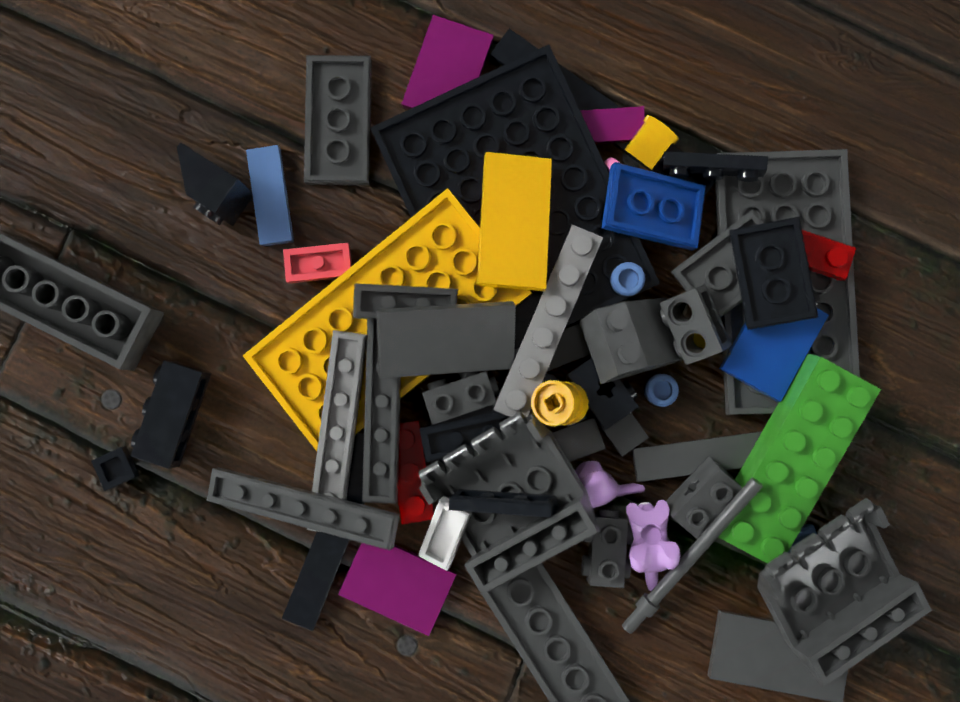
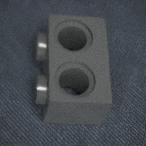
(703, 321)

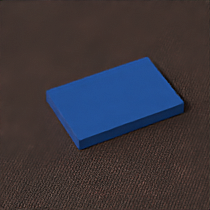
(653, 206)
(772, 354)

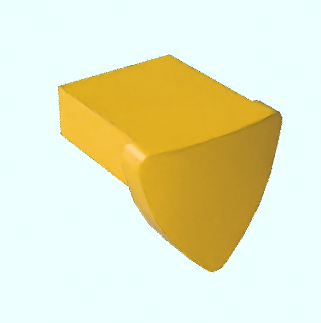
(651, 141)

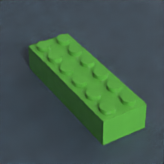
(798, 455)

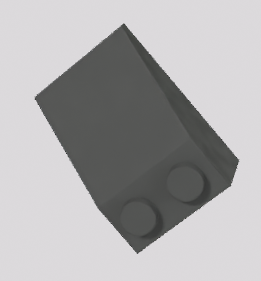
(628, 339)

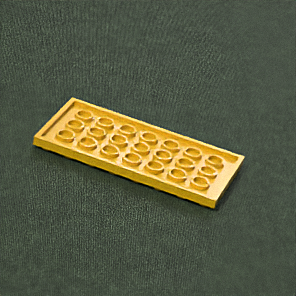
(428, 250)

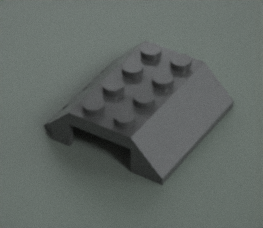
(515, 461)
(840, 593)

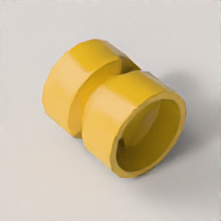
(559, 403)

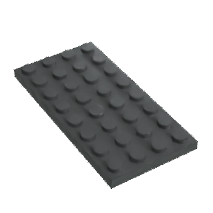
(818, 192)

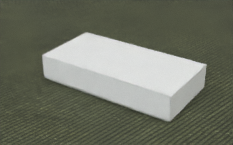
(444, 535)

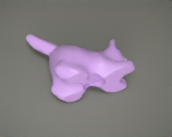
(601, 485)
(651, 547)

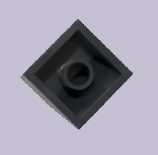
(214, 190)

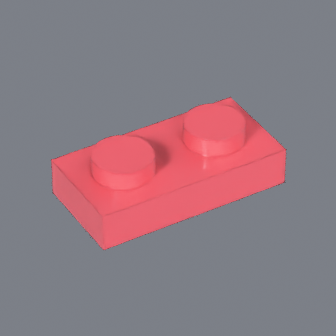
(316, 262)

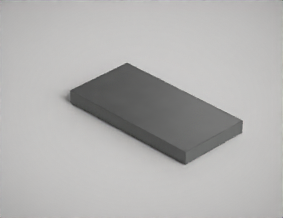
(337, 120)
(445, 339)
(755, 654)

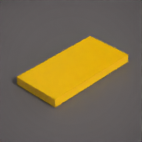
(514, 222)

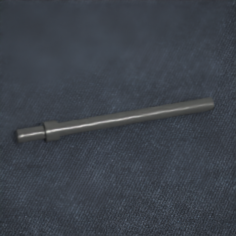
(649, 603)

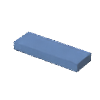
(269, 195)

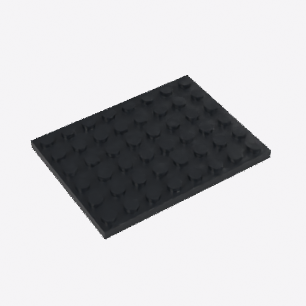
(524, 113)

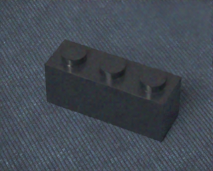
(169, 414)

